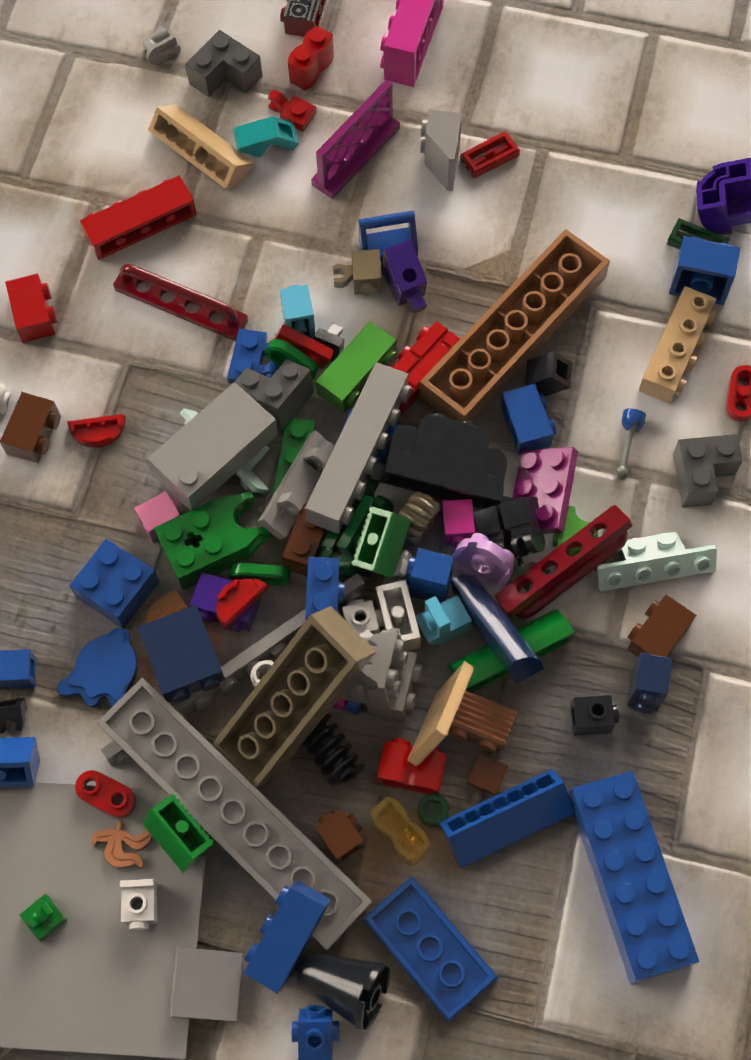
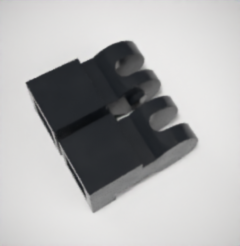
(513, 526)

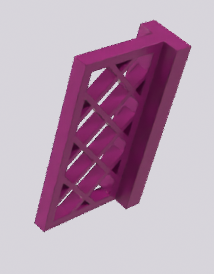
(356, 142)

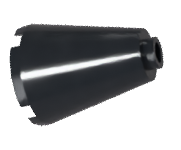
(345, 985)

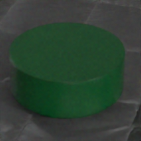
(432, 810)

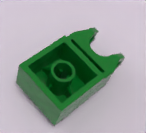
(216, 532)

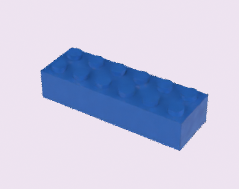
(632, 878)

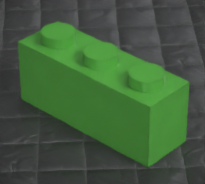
(350, 370)

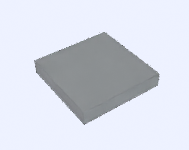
(206, 984)

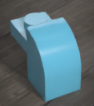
(443, 620)

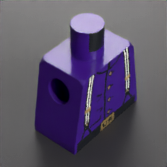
(405, 275)

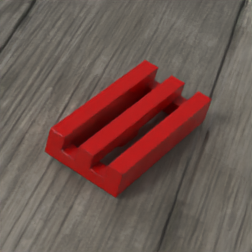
(493, 157)

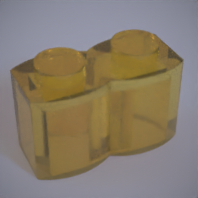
(393, 825)

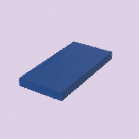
(430, 948)

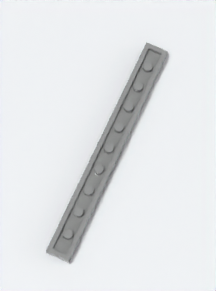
(242, 664)

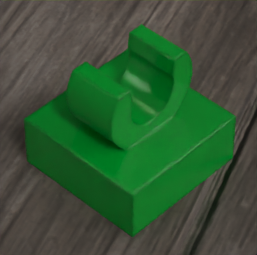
(43, 917)

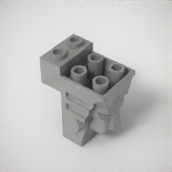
(387, 678)

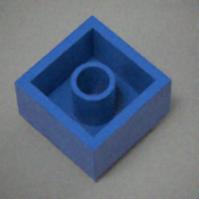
(705, 268)
(114, 583)

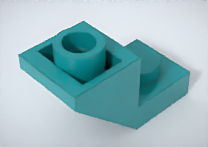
(258, 136)

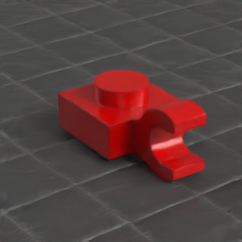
(294, 111)

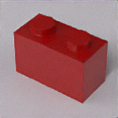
(30, 307)

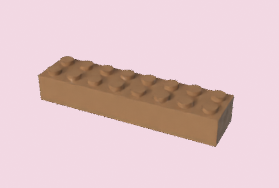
(514, 328)

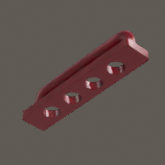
(132, 276)
(570, 568)

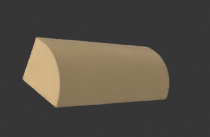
(200, 146)

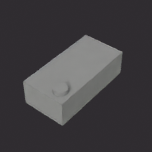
(213, 446)

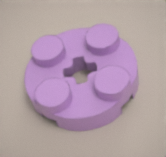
(478, 549)

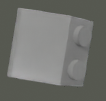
(442, 144)

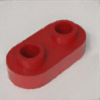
(738, 394)
(104, 793)

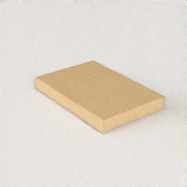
(441, 714)

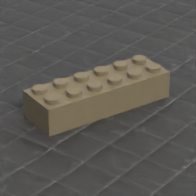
(293, 696)

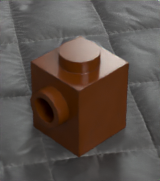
(340, 834)

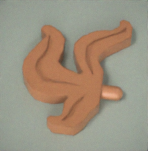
(114, 852)

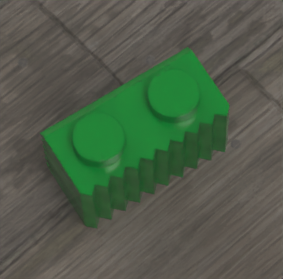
(381, 542)
(177, 833)

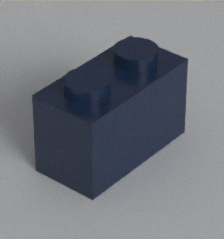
(649, 682)

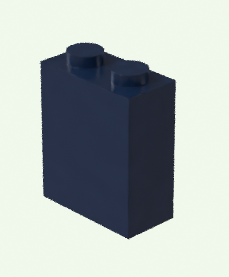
(181, 654)

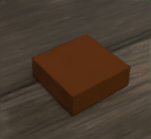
(487, 775)

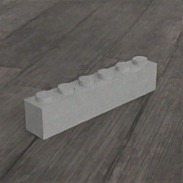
(357, 448)

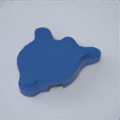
(102, 669)

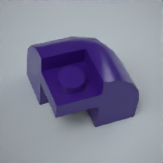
(725, 196)

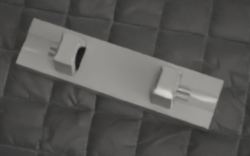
(296, 486)

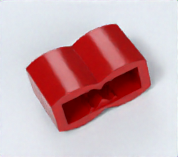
(311, 58)
(400, 773)

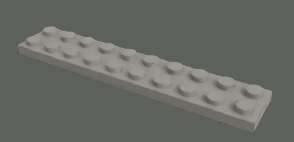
(229, 806)

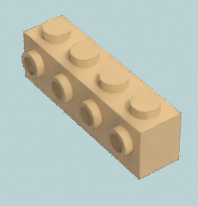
(677, 345)

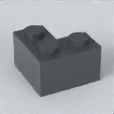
(223, 60)
(280, 394)
(700, 462)

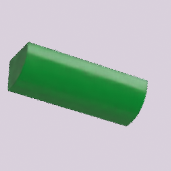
(541, 634)

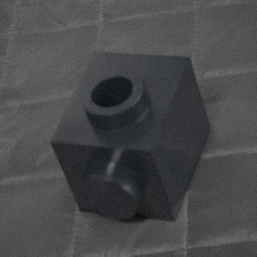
(549, 373)
(593, 715)

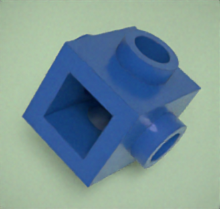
(315, 1033)

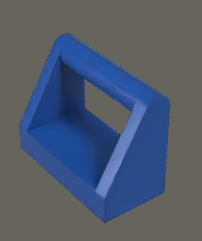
(388, 238)

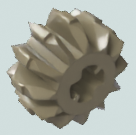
(423, 513)

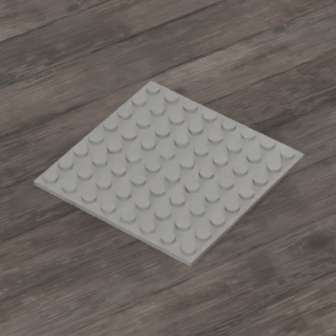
(92, 978)

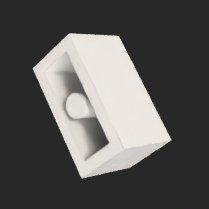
(398, 612)

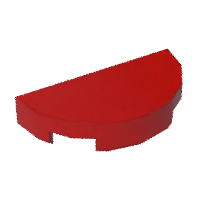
(97, 431)
(237, 598)

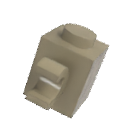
(364, 272)

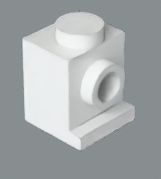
(148, 914)

